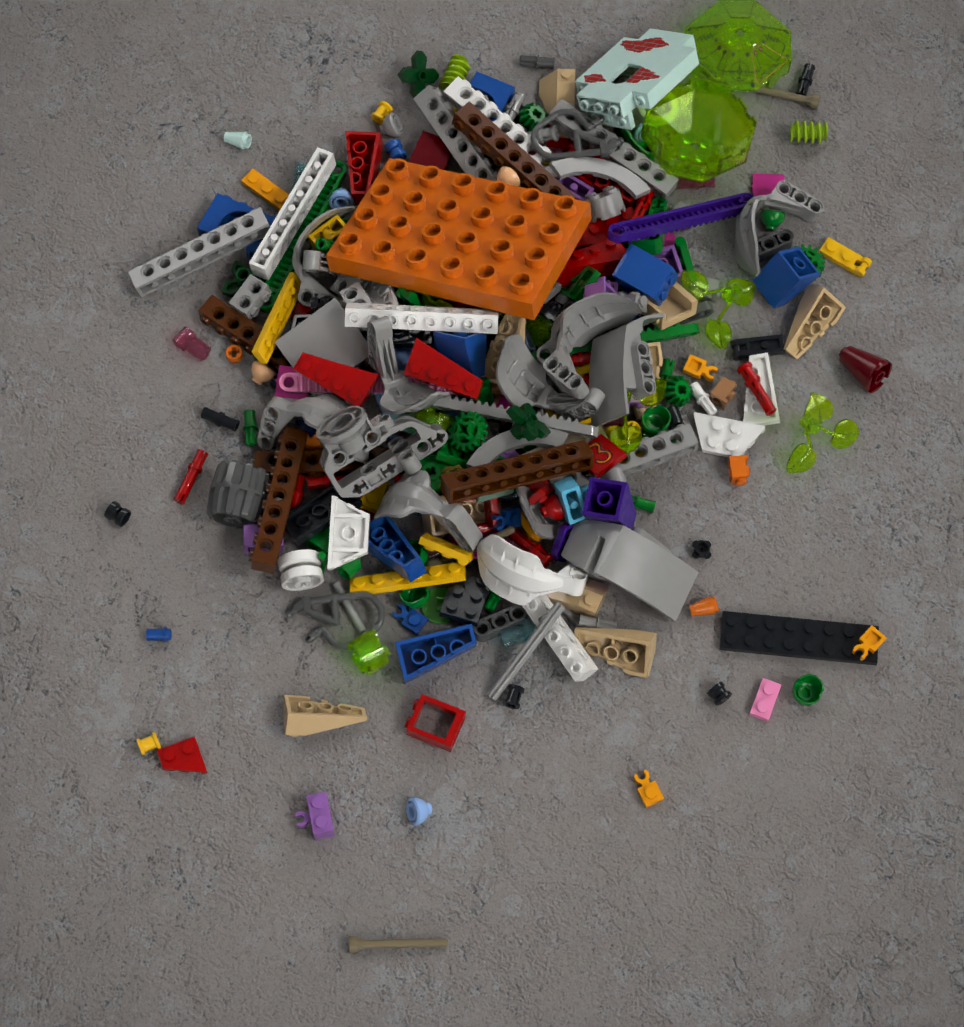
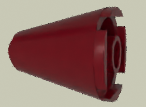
(865, 367)

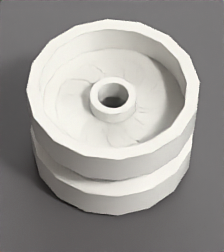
(300, 570)

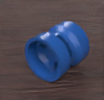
(395, 150)

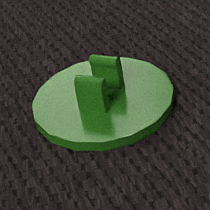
(433, 606)

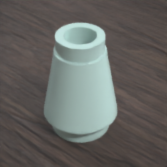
(238, 139)

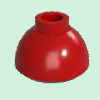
(552, 508)

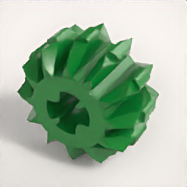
(531, 115)
(677, 391)

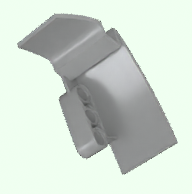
(621, 365)
(632, 562)

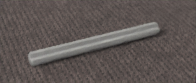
(526, 651)

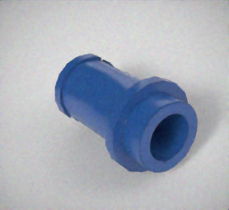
(158, 634)

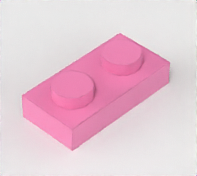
(765, 699)

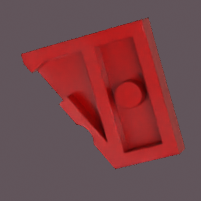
(183, 757)

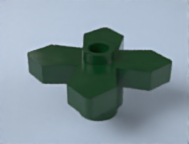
(418, 74)
(240, 273)
(526, 423)

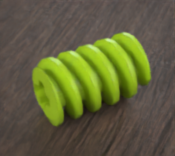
(456, 67)
(808, 132)

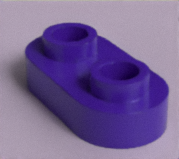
(560, 541)

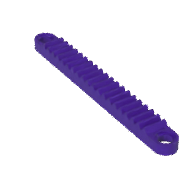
(678, 218)

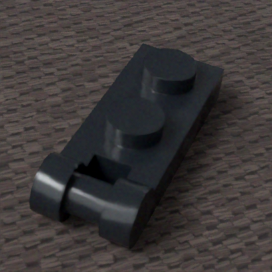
(756, 345)

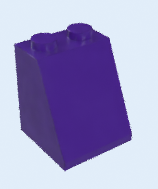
(609, 502)

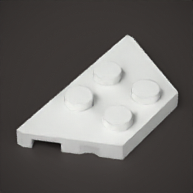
(724, 435)
(347, 533)

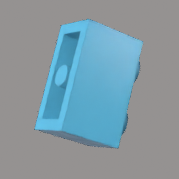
(571, 499)

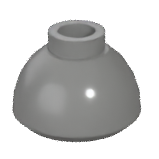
(391, 125)

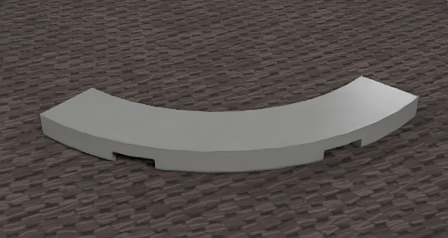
(604, 169)
(507, 442)

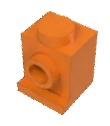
(738, 470)

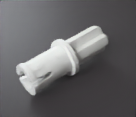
(703, 398)

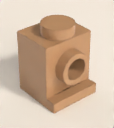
(723, 393)

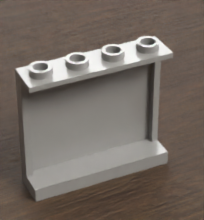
(325, 337)

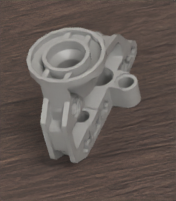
(348, 432)

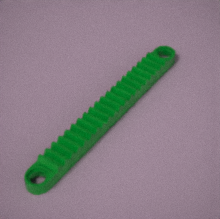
(319, 207)
(649, 336)

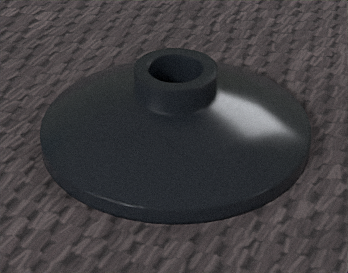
(550, 311)

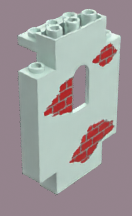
(663, 62)

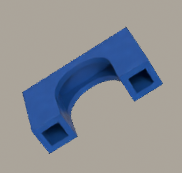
(496, 91)
(223, 211)

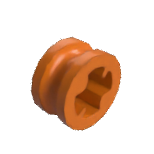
(229, 351)

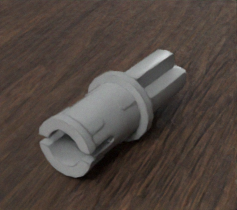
(594, 622)

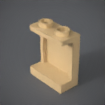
(676, 308)

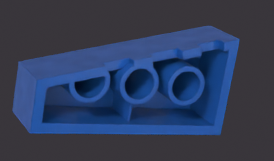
(393, 549)
(432, 650)

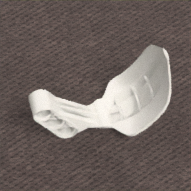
(520, 574)

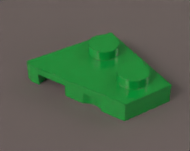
(577, 288)
(452, 456)

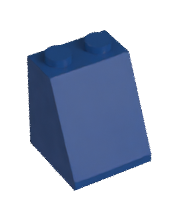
(645, 274)
(785, 276)
(463, 349)

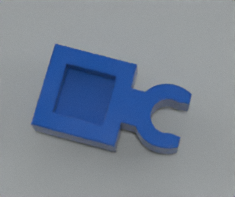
(509, 517)
(412, 620)

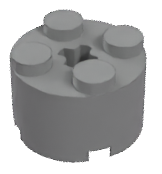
(606, 203)

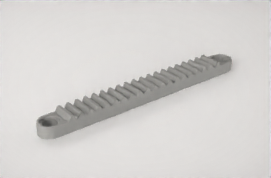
(500, 414)

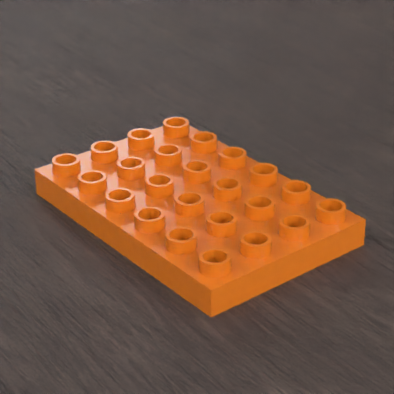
(460, 238)

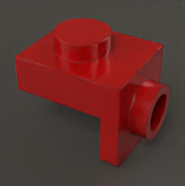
(540, 492)

